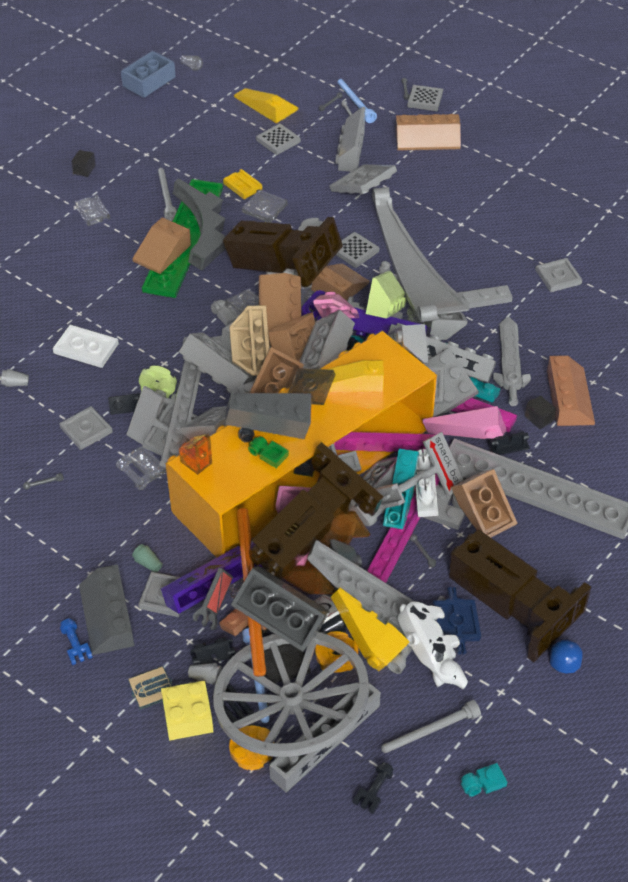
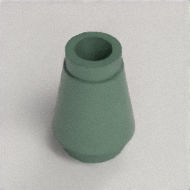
(145, 557)

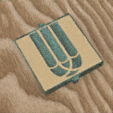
(147, 687)

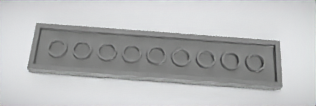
(545, 490)

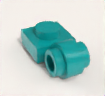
(488, 778)

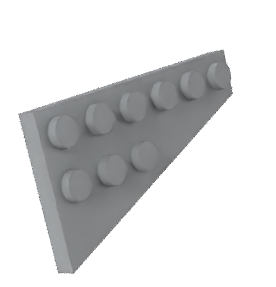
(360, 584)

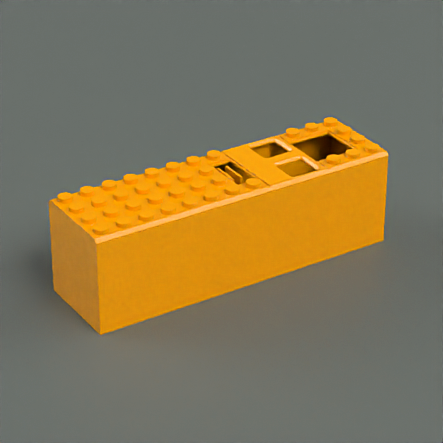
(240, 480)

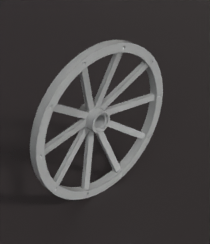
(292, 698)

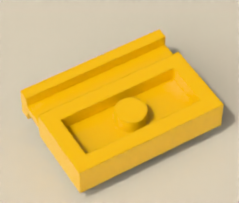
(242, 184)

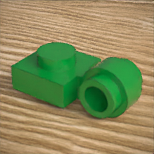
(271, 454)

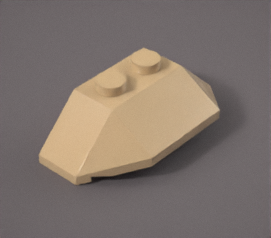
(250, 339)

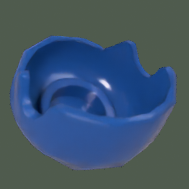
(566, 656)

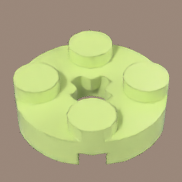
(166, 381)

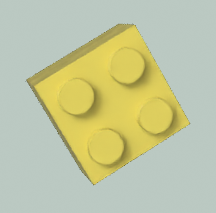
(187, 710)

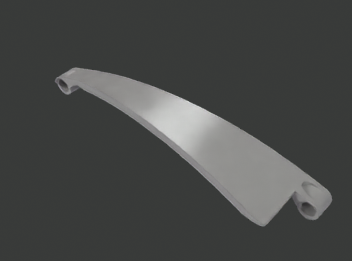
(422, 285)

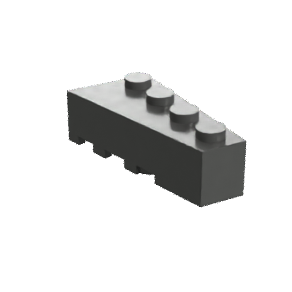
(271, 412)

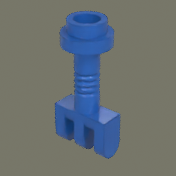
(68, 627)

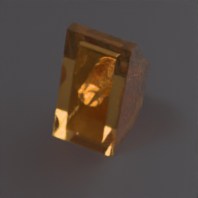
(196, 453)

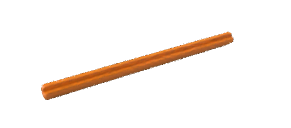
(255, 631)

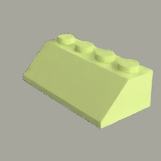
(385, 296)

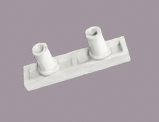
(426, 488)

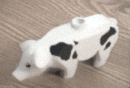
(430, 643)

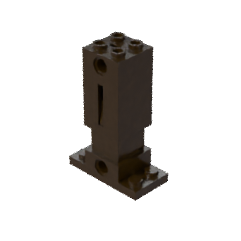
(278, 247)
(311, 514)
(514, 590)

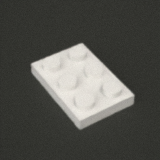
(85, 346)

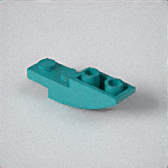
(405, 469)

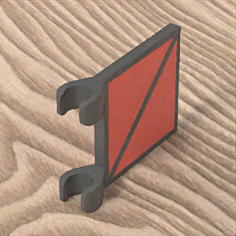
(214, 598)

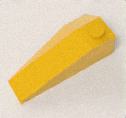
(267, 104)
(359, 377)
(375, 640)

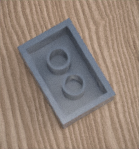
(148, 74)

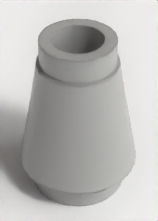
(13, 378)
(205, 672)

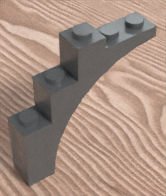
(206, 210)

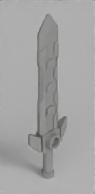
(511, 365)

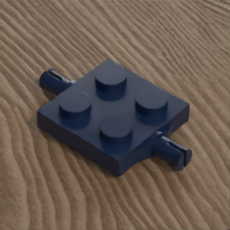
(459, 619)

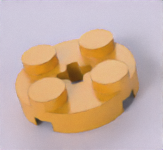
(326, 657)
(248, 759)

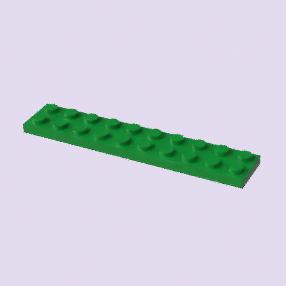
(171, 279)

